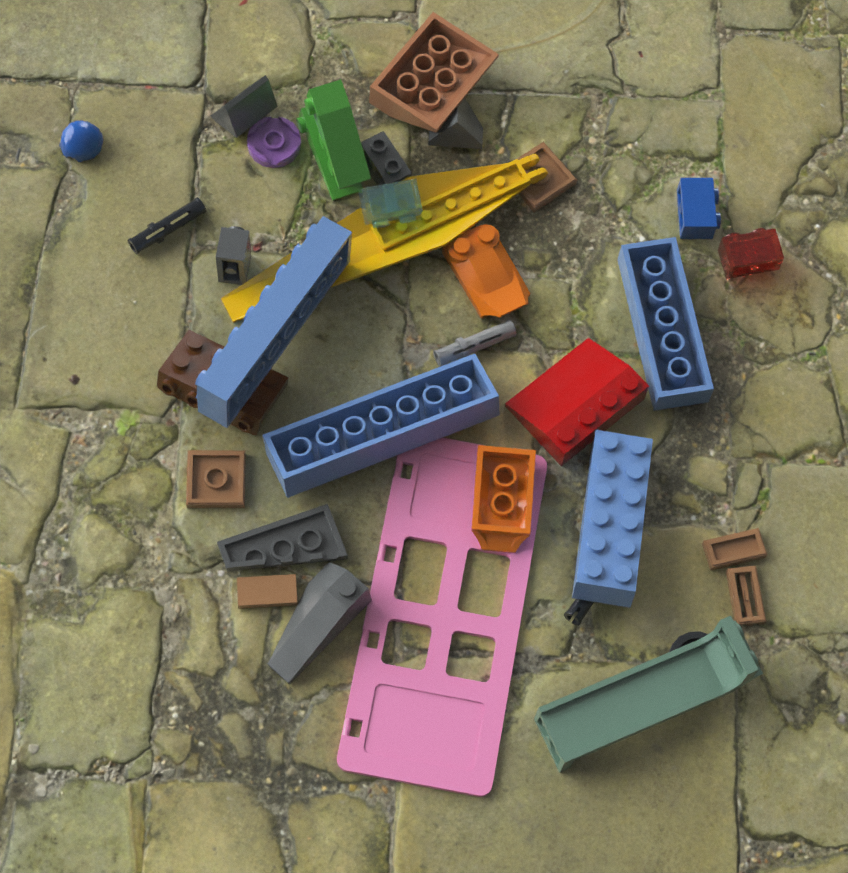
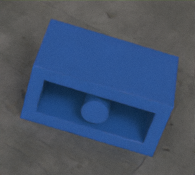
(697, 208)

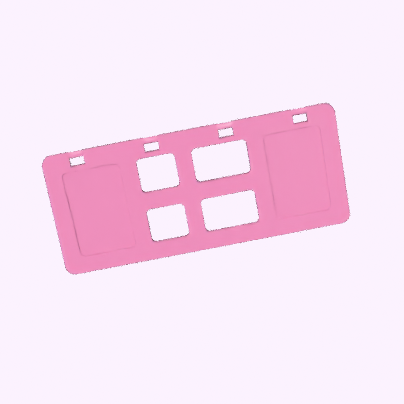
(423, 721)

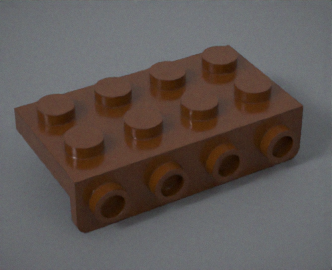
(193, 356)

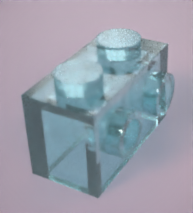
(390, 203)

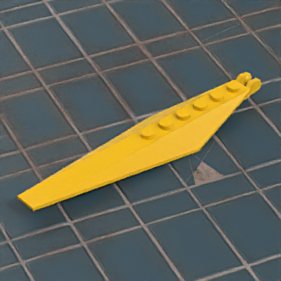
(450, 207)

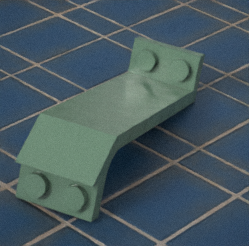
(647, 694)

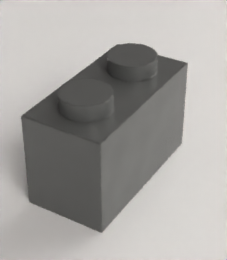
(233, 255)

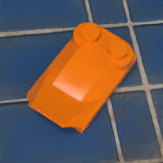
(486, 272)
(503, 497)

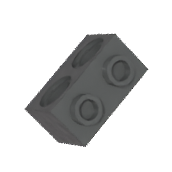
(384, 160)

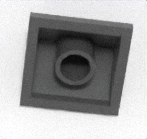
(246, 107)

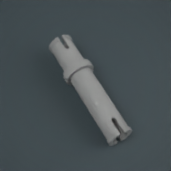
(474, 343)

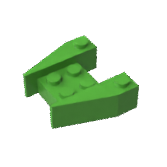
(334, 139)

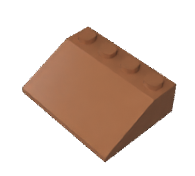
(431, 74)

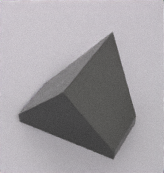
(459, 130)

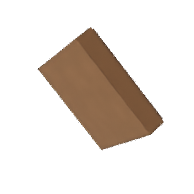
(554, 184)
(216, 479)

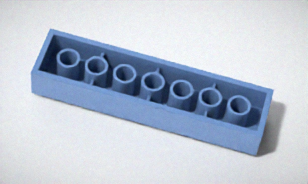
(273, 321)
(381, 425)

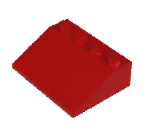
(576, 398)

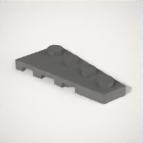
(290, 541)

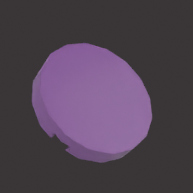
(274, 142)

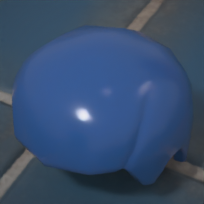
(81, 141)

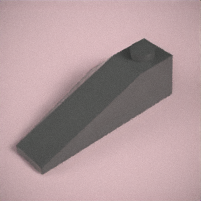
(321, 615)

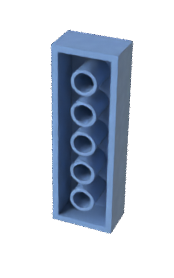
(665, 324)
(612, 519)

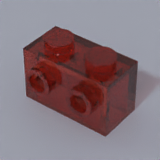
(750, 253)

